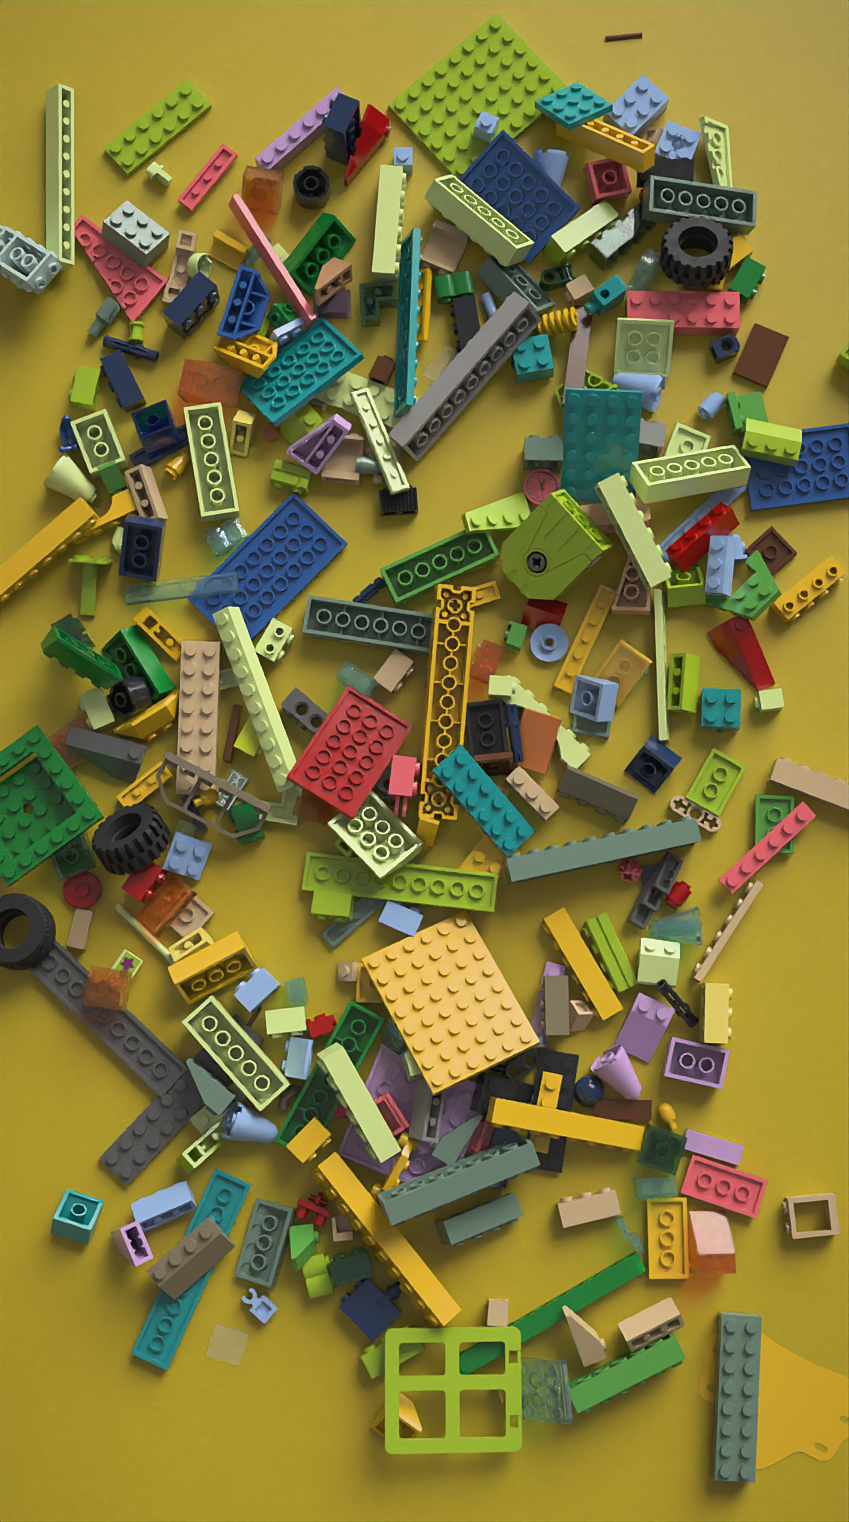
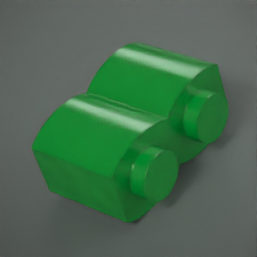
(453, 286)

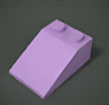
(644, 1026)

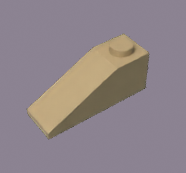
(586, 1339)

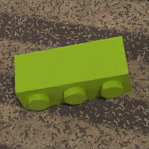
(683, 683)
(375, 1355)

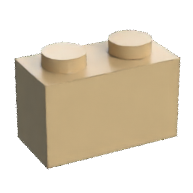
(394, 671)

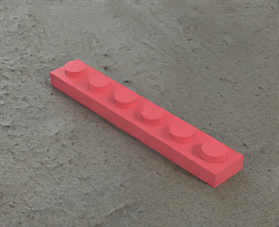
(766, 848)

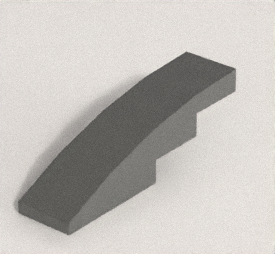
(655, 888)

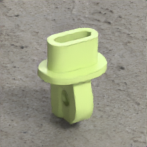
(157, 172)

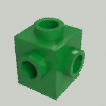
(281, 314)

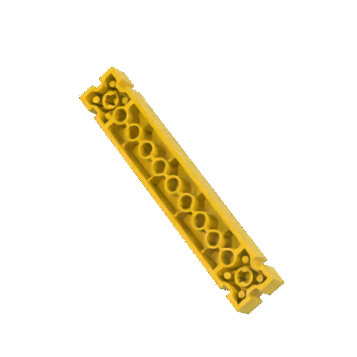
(445, 694)

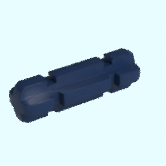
(370, 591)

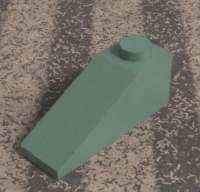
(454, 1141)

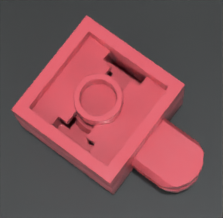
(402, 782)

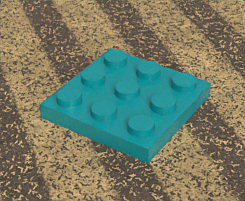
(573, 106)

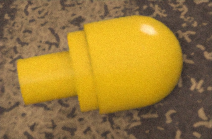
(207, 797)
(667, 1115)

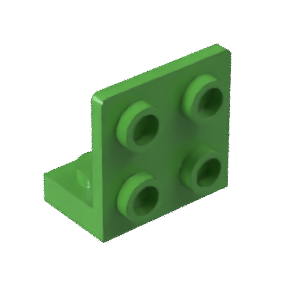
(743, 407)

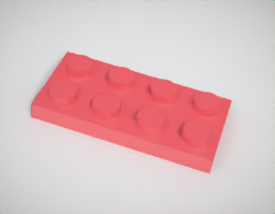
(723, 1186)

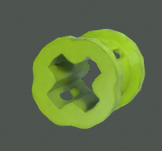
(136, 332)

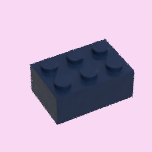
(191, 305)
(142, 548)

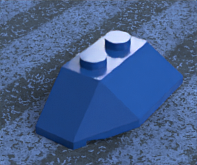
(245, 305)

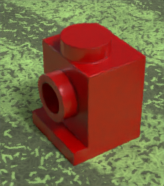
(321, 1025)

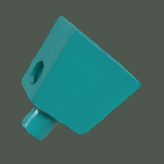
(606, 296)

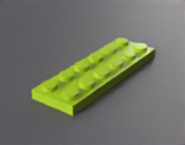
(157, 127)

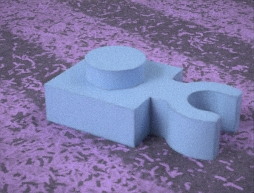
(262, 1307)

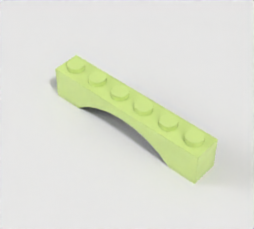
(570, 750)

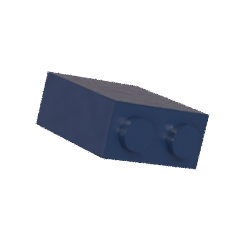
(363, 1310)

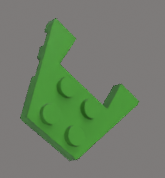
(753, 595)

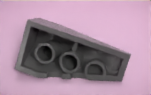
(111, 754)

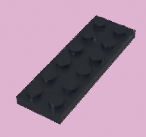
(565, 1065)

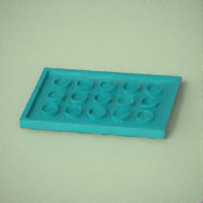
(301, 371)
(598, 439)

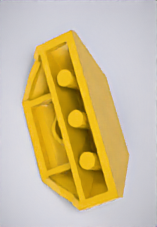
(249, 354)
(152, 720)

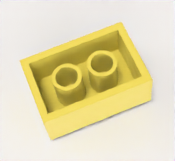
(715, 1013)

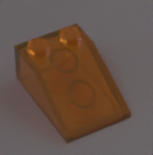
(210, 383)
(710, 1243)

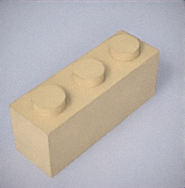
(146, 492)
(531, 794)
(588, 1207)
(651, 1324)

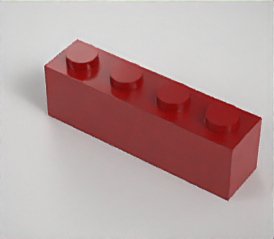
(696, 540)

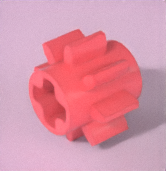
(630, 870)

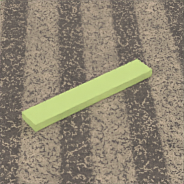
(379, 441)

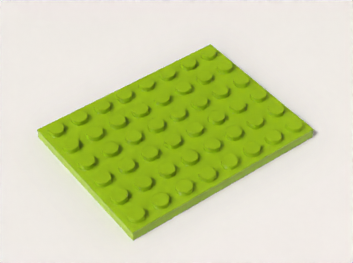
(487, 73)

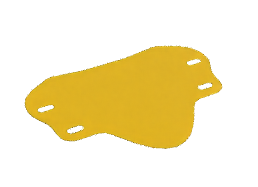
(795, 1404)

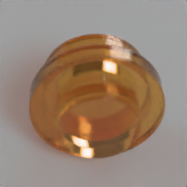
(271, 432)

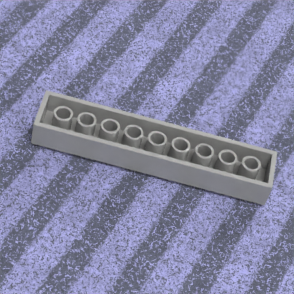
(465, 376)

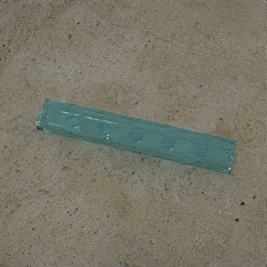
(182, 588)

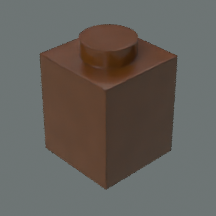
(382, 370)

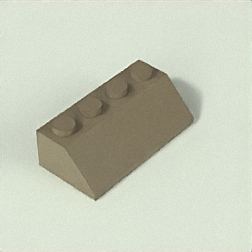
(597, 793)
(191, 1258)

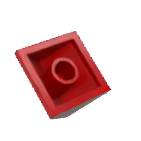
(543, 612)

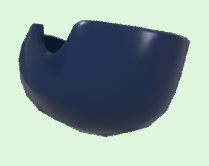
(588, 1091)

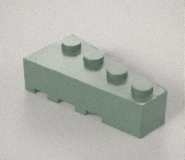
(479, 1219)

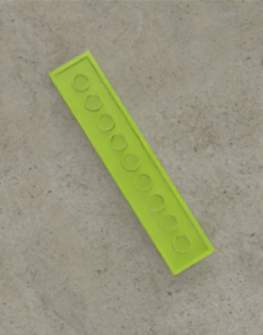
(407, 884)

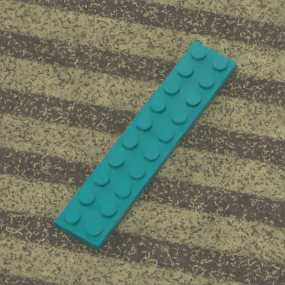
(407, 323)
(169, 1316)

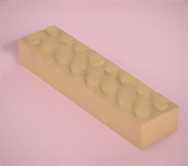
(198, 711)

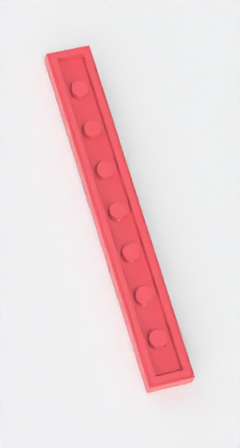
(271, 260)

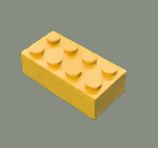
(212, 968)

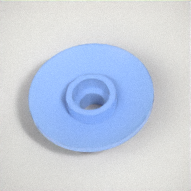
(541, 649)

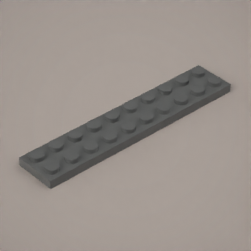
(116, 1028)
(163, 1119)

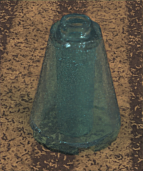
(679, 927)

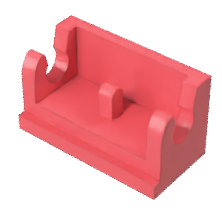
(391, 1113)

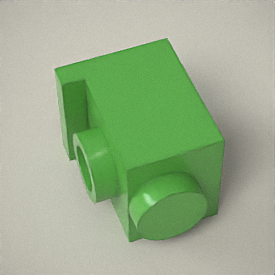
(514, 636)

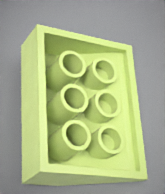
(377, 836)

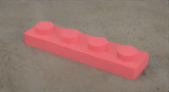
(207, 178)

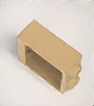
(831, 1215)

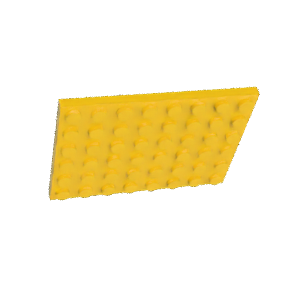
(450, 1002)

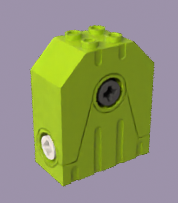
(553, 548)

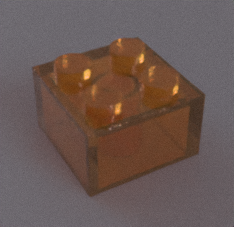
(262, 190)
(107, 988)

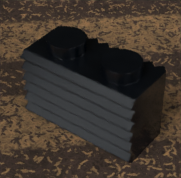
(399, 503)

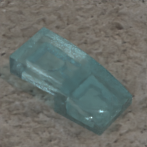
(632, 1238)

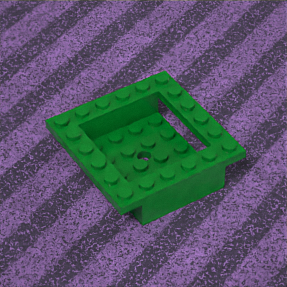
(59, 800)

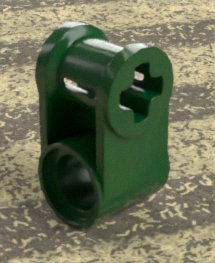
(560, 276)

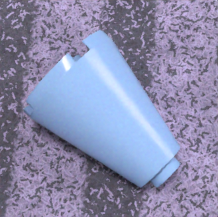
(552, 162)
(649, 384)
(247, 1125)

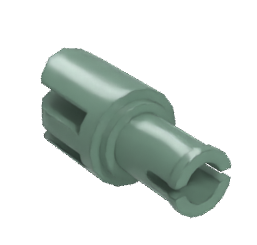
(104, 316)

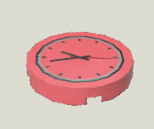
(539, 485)

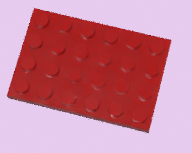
(349, 752)

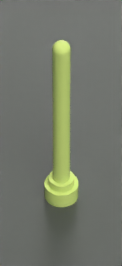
(145, 933)

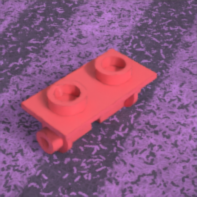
(481, 1137)

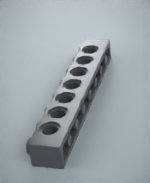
(298, 699)

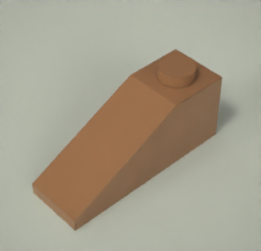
(332, 278)

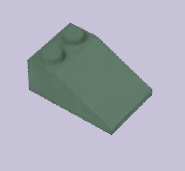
(212, 1090)

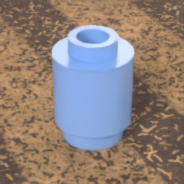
(711, 406)

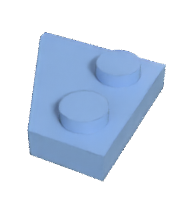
(287, 332)

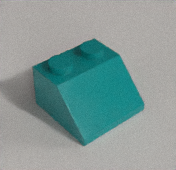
(77, 1216)

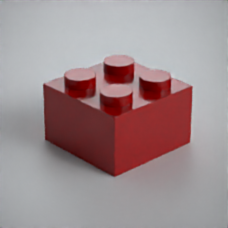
(144, 882)

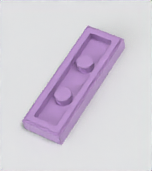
(713, 1147)

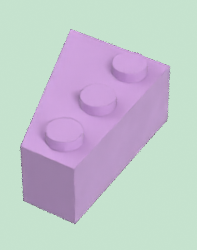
(320, 443)

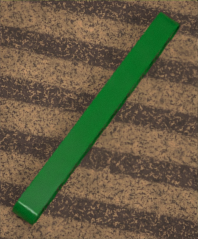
(552, 1311)

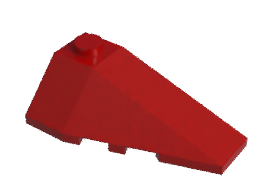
(373, 132)
(740, 646)

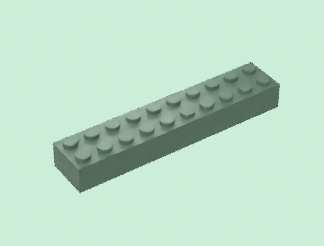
(601, 851)

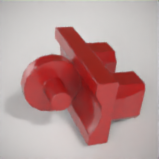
(321, 1214)

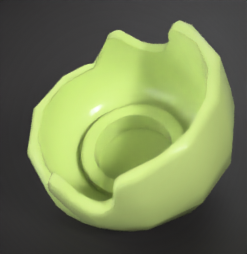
(197, 263)

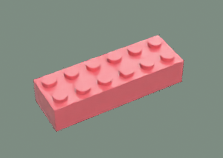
(691, 310)

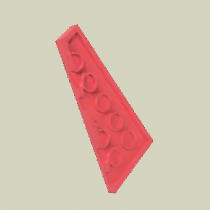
(128, 281)

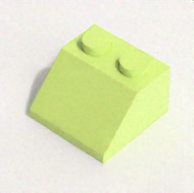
(658, 961)

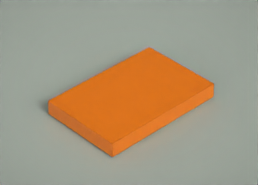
(538, 739)

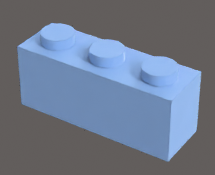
(720, 566)
(164, 1206)

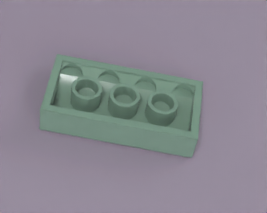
(265, 1242)

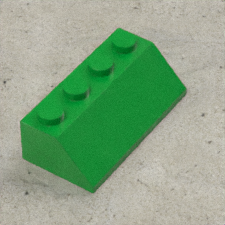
(321, 243)
(80, 658)
(136, 658)

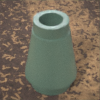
(367, 465)

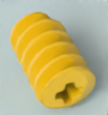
(558, 324)

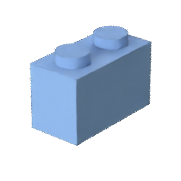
(401, 918)

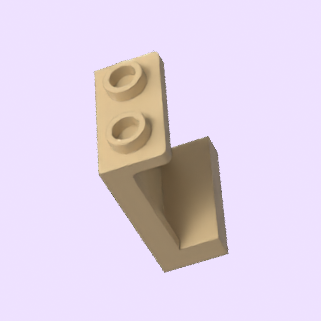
(342, 463)

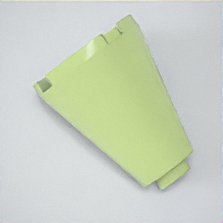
(70, 481)

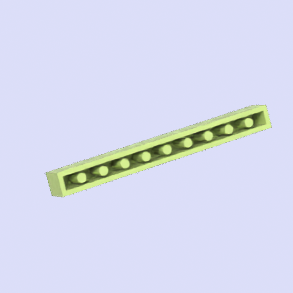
(60, 174)
(256, 696)

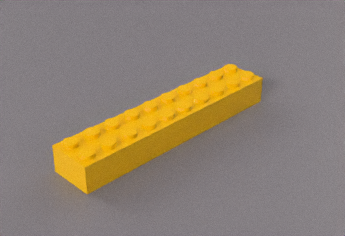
(385, 1241)

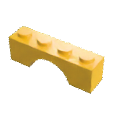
(122, 506)

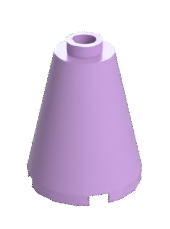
(618, 1072)

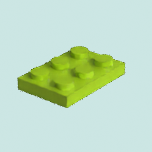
(715, 782)

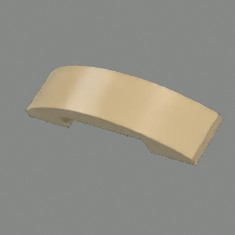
(179, 276)

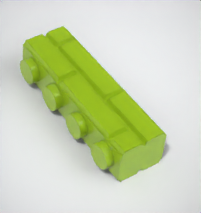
(611, 953)

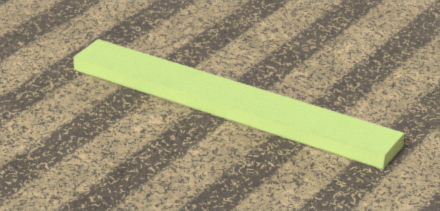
(661, 664)

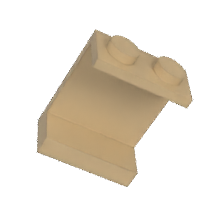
(444, 248)

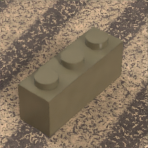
(555, 1005)

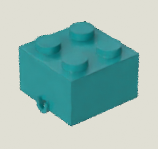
(533, 359)
(720, 709)

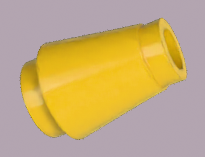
(177, 466)

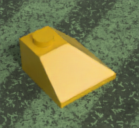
(408, 1420)

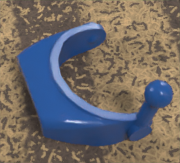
(65, 427)

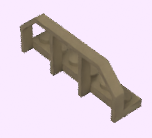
(209, 779)

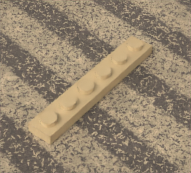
(722, 937)

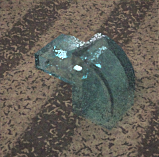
(645, 271)

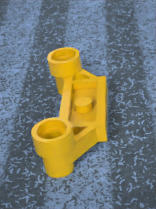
(401, 1164)

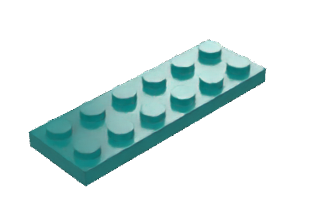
(483, 800)

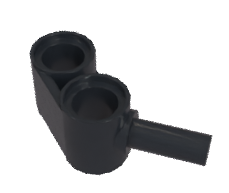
(520, 1063)

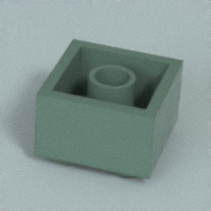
(543, 453)

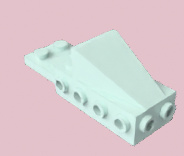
(25, 262)

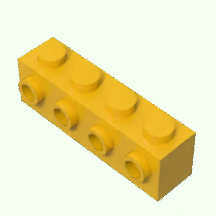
(808, 589)

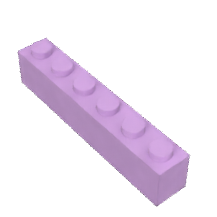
(297, 137)

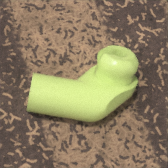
(117, 539)

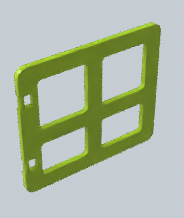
(452, 1383)

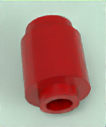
(678, 894)

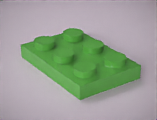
(769, 813)

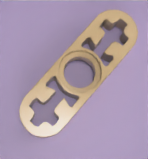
(685, 802)

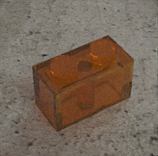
(486, 661)

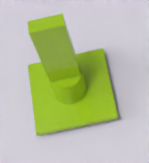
(89, 581)

